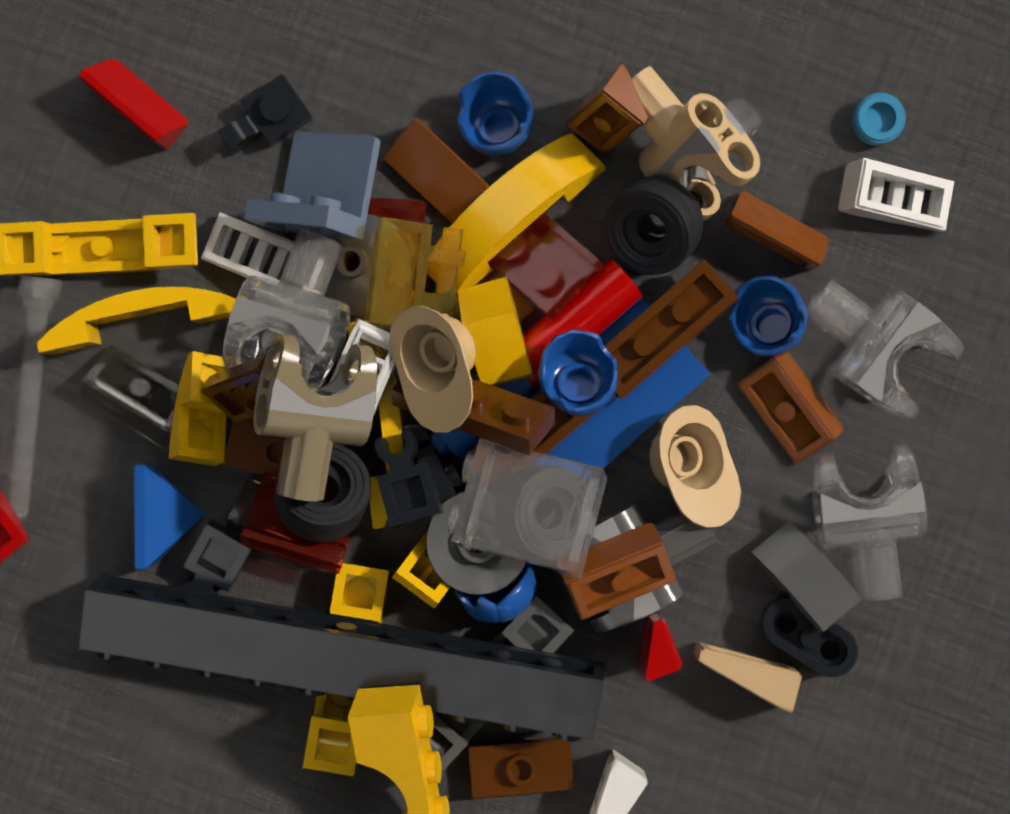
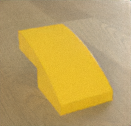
(197, 423)

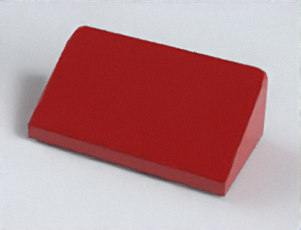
(135, 101)
(657, 649)

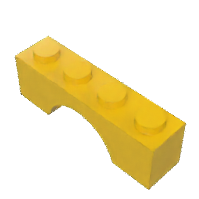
(393, 736)

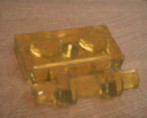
(401, 268)

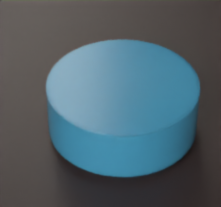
(878, 119)

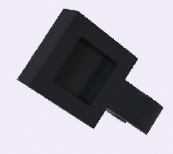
(271, 111)

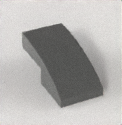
(805, 576)

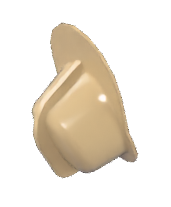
(434, 366)
(696, 466)

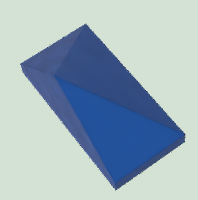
(160, 515)

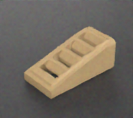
(765, 678)

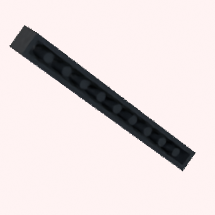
(340, 655)

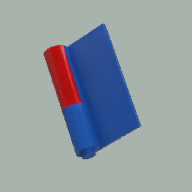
(605, 309)

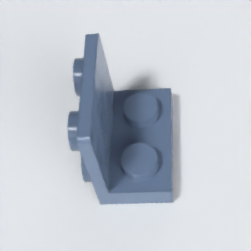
(324, 187)

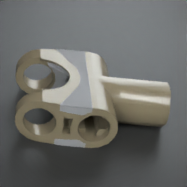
(313, 416)

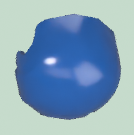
(495, 113)
(768, 316)
(577, 373)
(504, 603)

